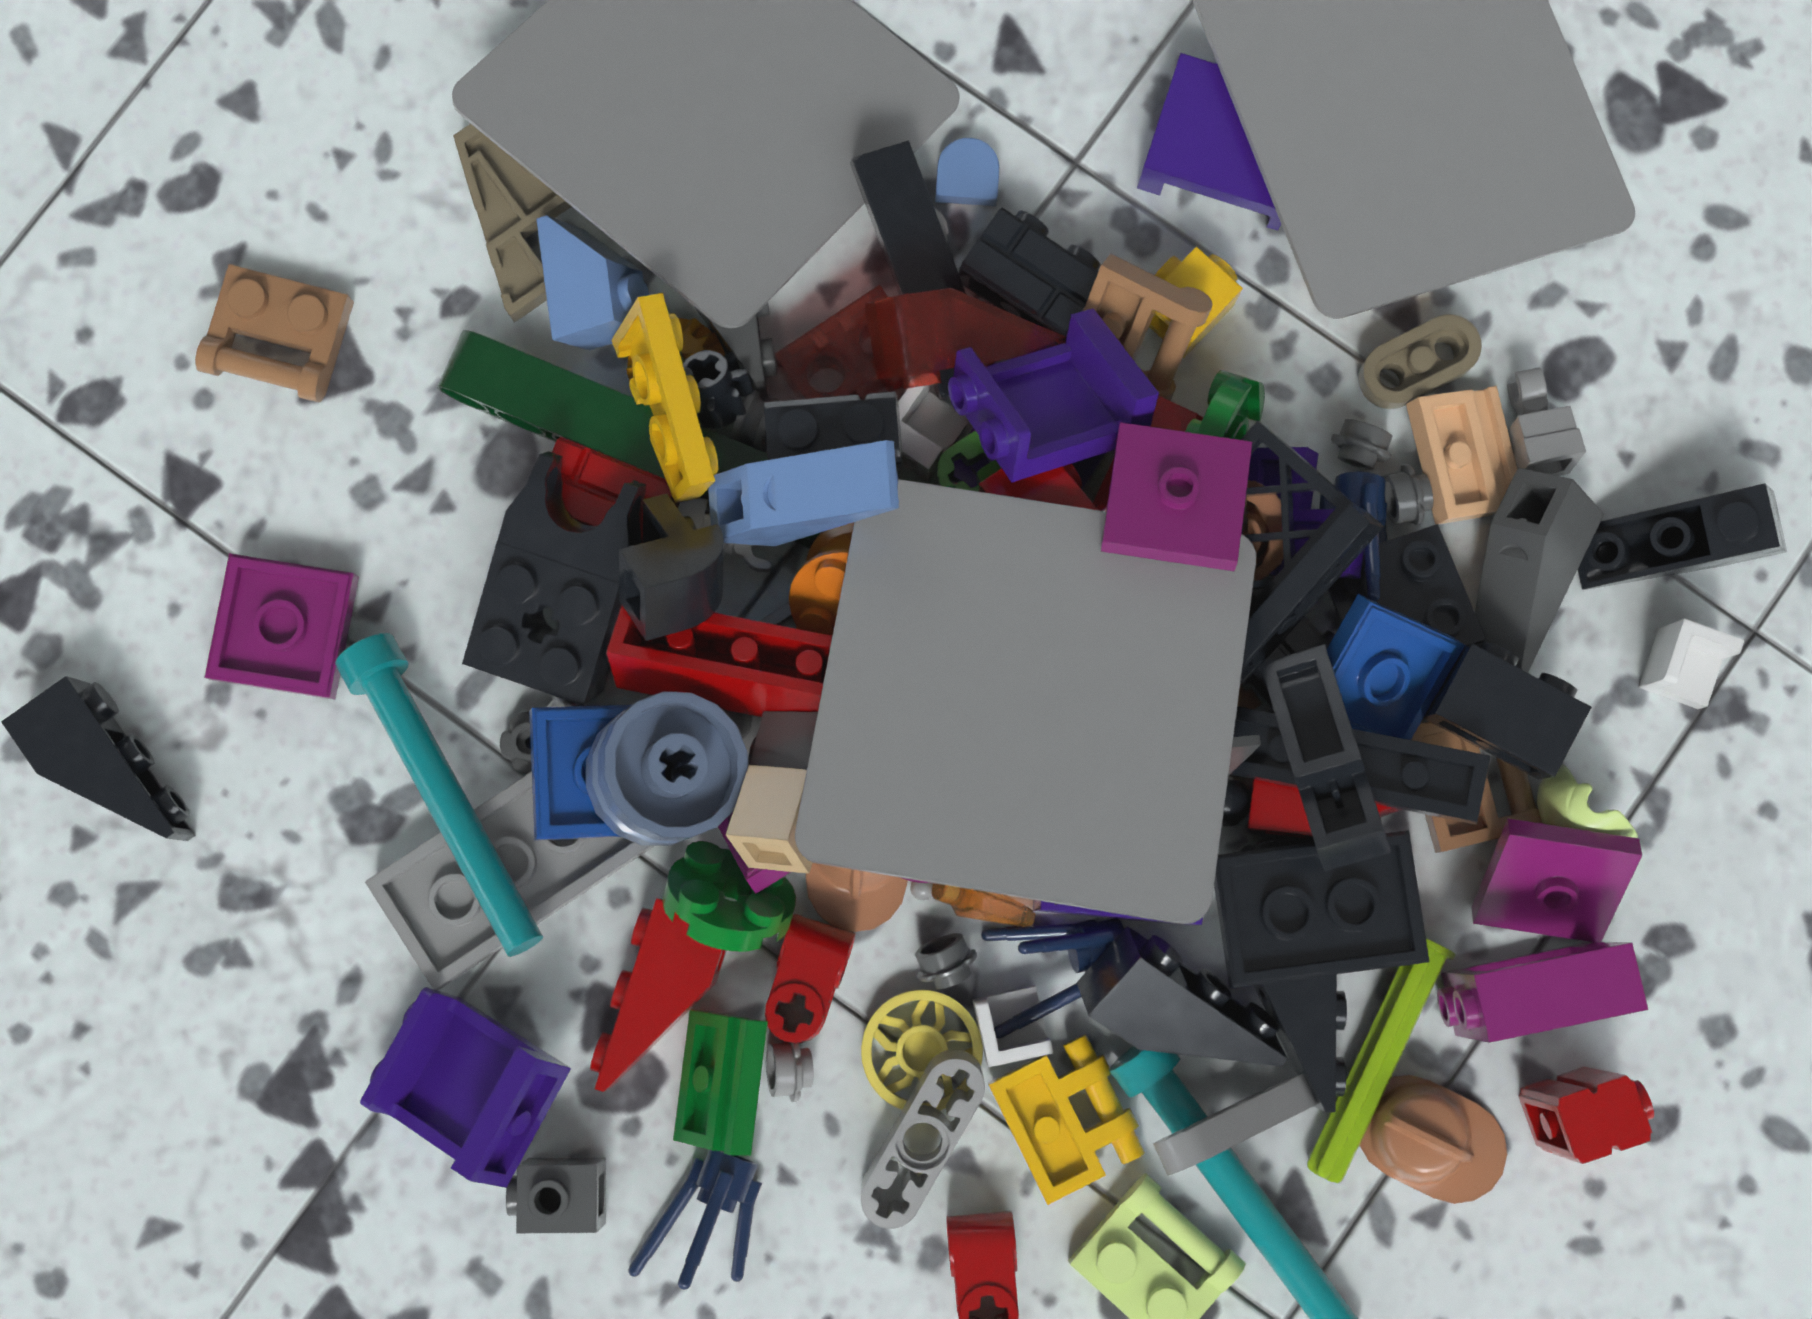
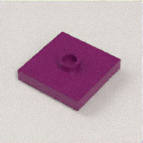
(1177, 497)
(281, 626)
(1555, 880)

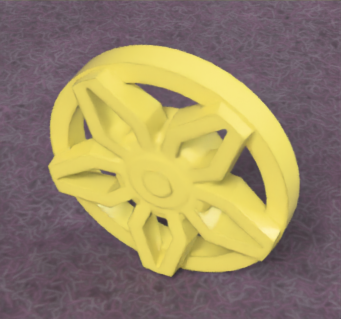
(916, 1044)

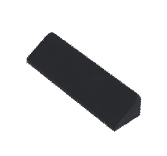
(906, 226)

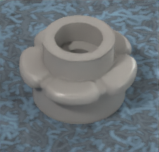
(788, 1069)

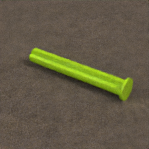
(1375, 1065)

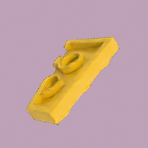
(659, 380)

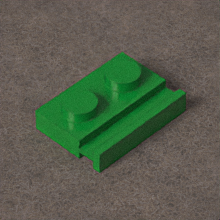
(720, 1082)

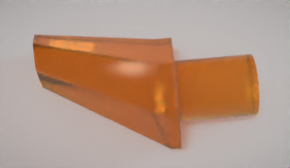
(984, 905)

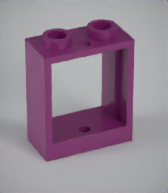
(1542, 991)

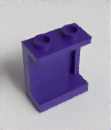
(1203, 143)
(1054, 401)
(466, 1085)

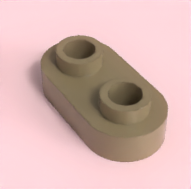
(1416, 362)

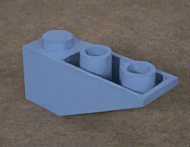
(804, 493)

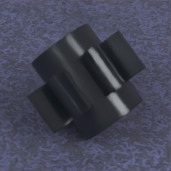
(719, 385)

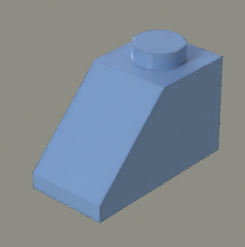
(585, 285)

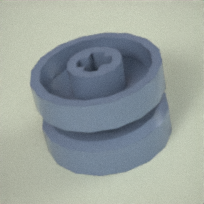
(704, 762)

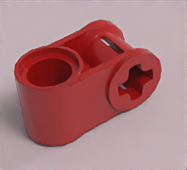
(811, 967)
(983, 1261)

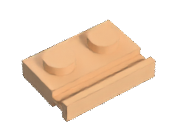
(1463, 452)

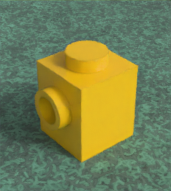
(1206, 274)

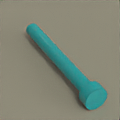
(375, 669)
(1154, 1077)

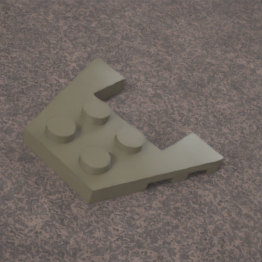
(507, 206)

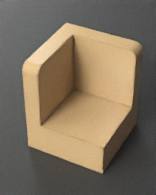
(767, 819)

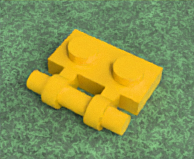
(1048, 1129)

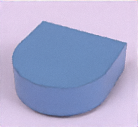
(968, 173)

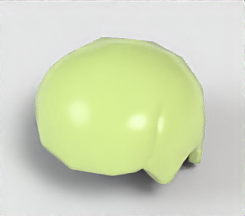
(1565, 804)

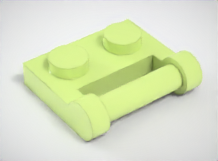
(1137, 1276)

